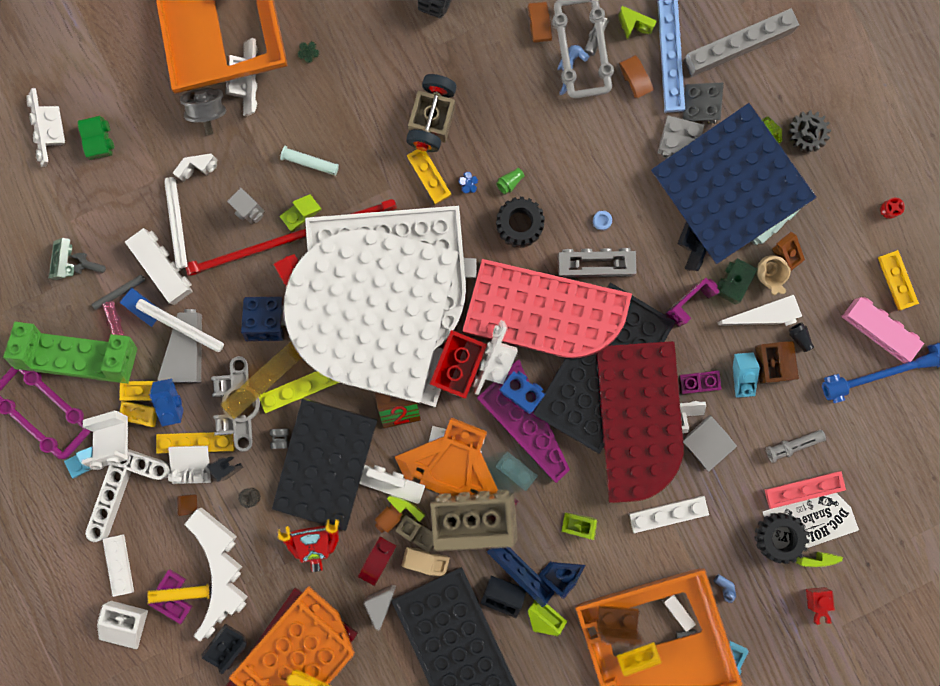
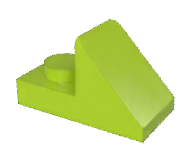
(634, 19)
(303, 208)

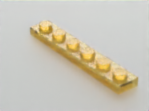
(261, 381)

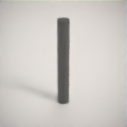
(119, 291)

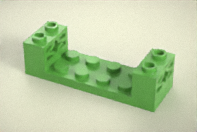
(70, 356)

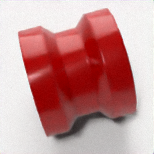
(897, 208)

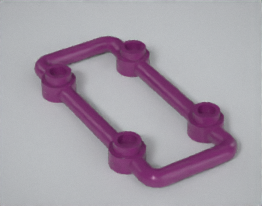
(73, 415)

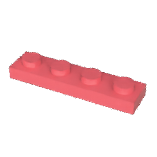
(805, 489)

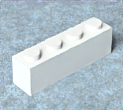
(158, 266)

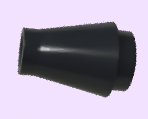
(801, 336)

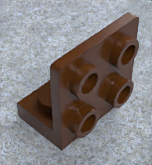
(618, 625)

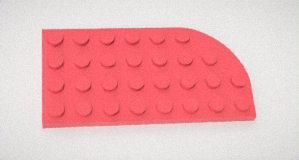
(545, 311)

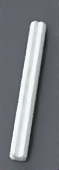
(175, 223)
(179, 325)

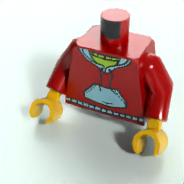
(312, 543)

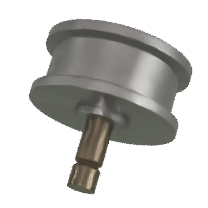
(203, 106)

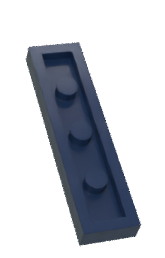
(522, 574)

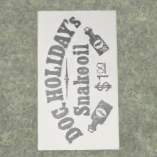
(823, 516)

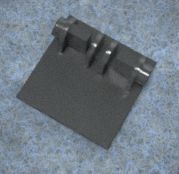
(703, 102)

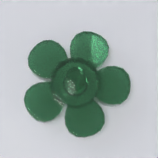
(308, 51)

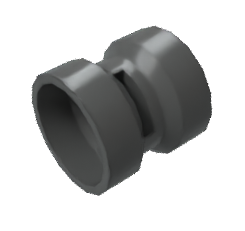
(279, 443)

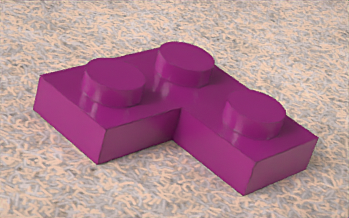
(177, 609)

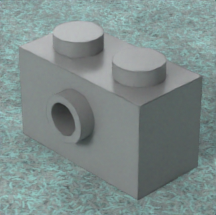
(246, 207)

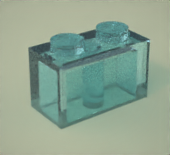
(516, 470)

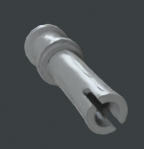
(787, 448)

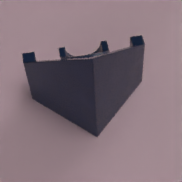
(561, 576)

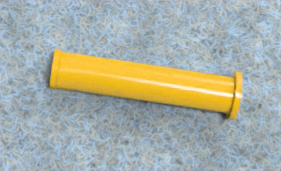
(178, 594)

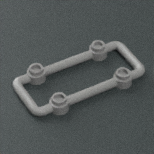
(569, 75)

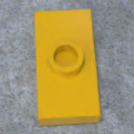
(139, 413)

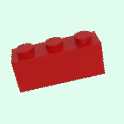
(458, 364)

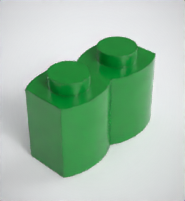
(95, 137)

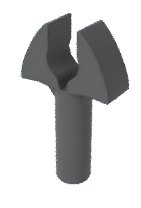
(86, 264)

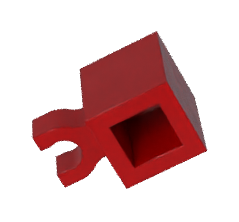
(820, 601)

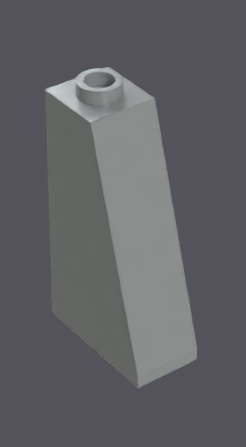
(183, 353)

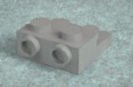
(678, 134)

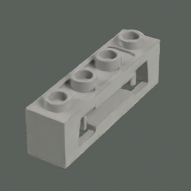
(628, 263)

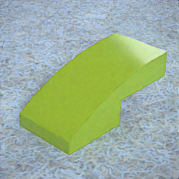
(400, 504)
(822, 559)

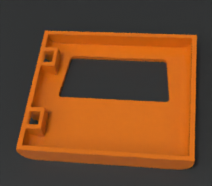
(196, 45)
(686, 661)

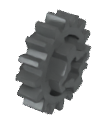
(809, 123)

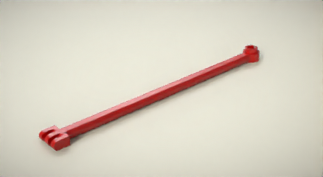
(194, 268)

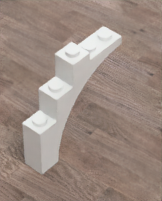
(225, 596)

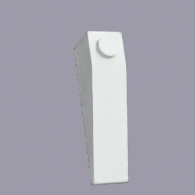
(777, 312)

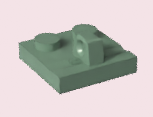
(59, 267)

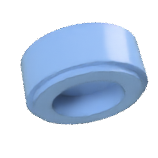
(602, 220)

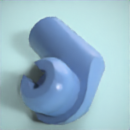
(727, 587)

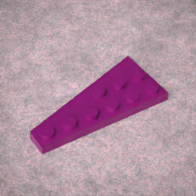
(528, 430)

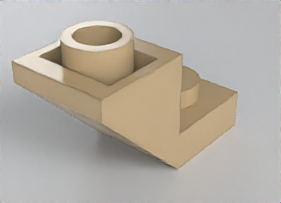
(424, 562)

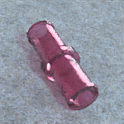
(113, 320)

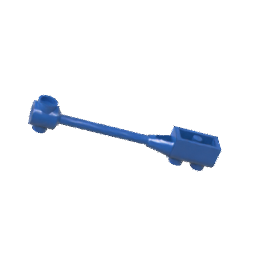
(837, 387)

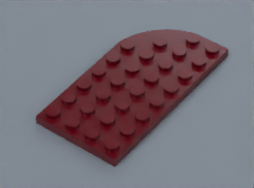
(640, 419)

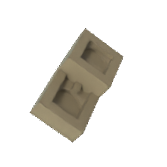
(416, 533)

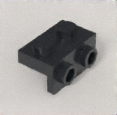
(224, 648)

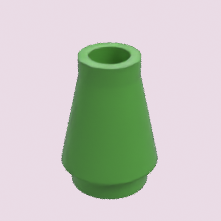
(509, 181)

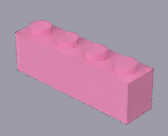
(882, 329)

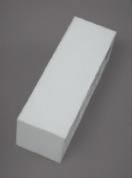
(679, 612)

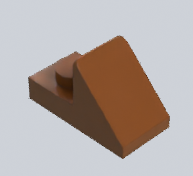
(789, 250)

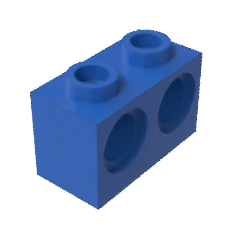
(518, 396)

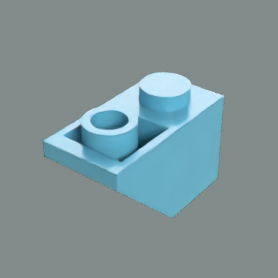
(745, 374)

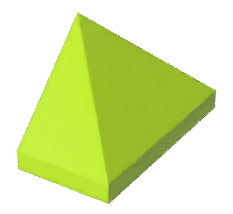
(546, 619)

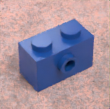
(166, 402)

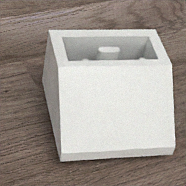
(121, 624)

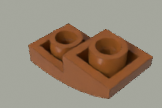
(540, 22)
(636, 75)

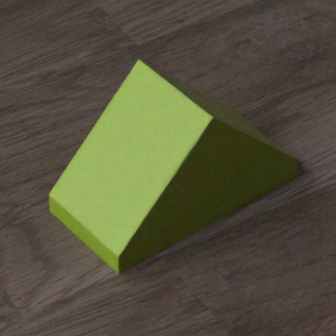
(579, 525)

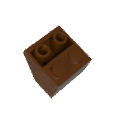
(777, 362)

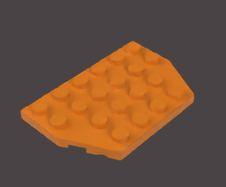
(304, 639)

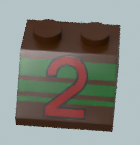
(396, 411)

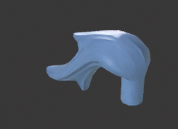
(574, 52)

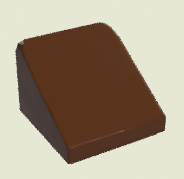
(186, 504)

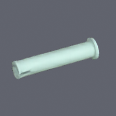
(309, 161)

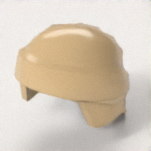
(773, 273)

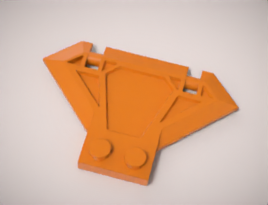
(450, 462)

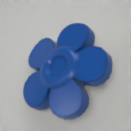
(468, 182)

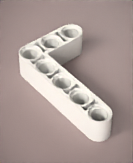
(118, 489)

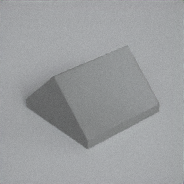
(378, 604)

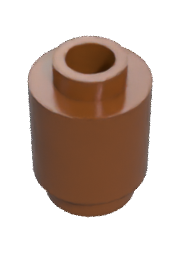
(388, 519)

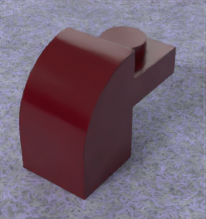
(377, 561)

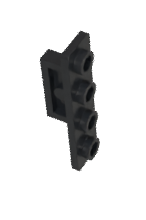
(690, 242)

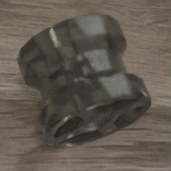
(252, 495)

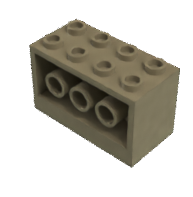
(472, 533)

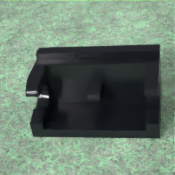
(222, 469)

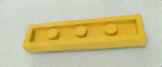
(214, 443)

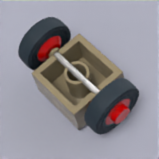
(432, 113)

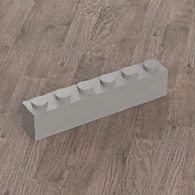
(741, 42)

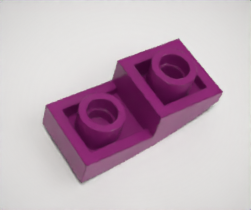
(700, 382)

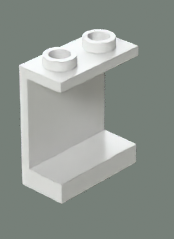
(109, 439)

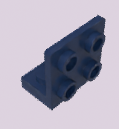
(262, 319)

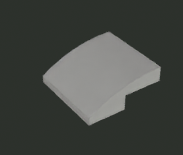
(709, 443)

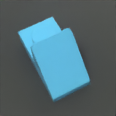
(75, 464)

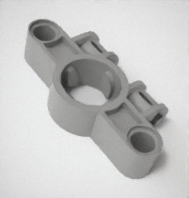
(241, 426)

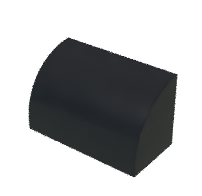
(503, 596)

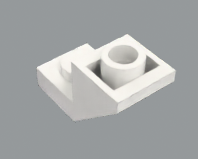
(205, 163)

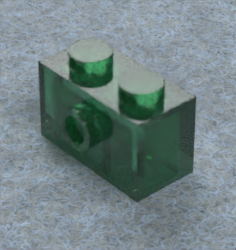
(736, 281)

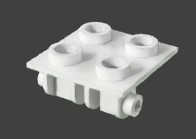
(189, 464)

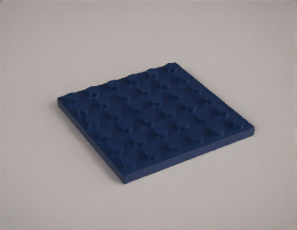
(733, 183)

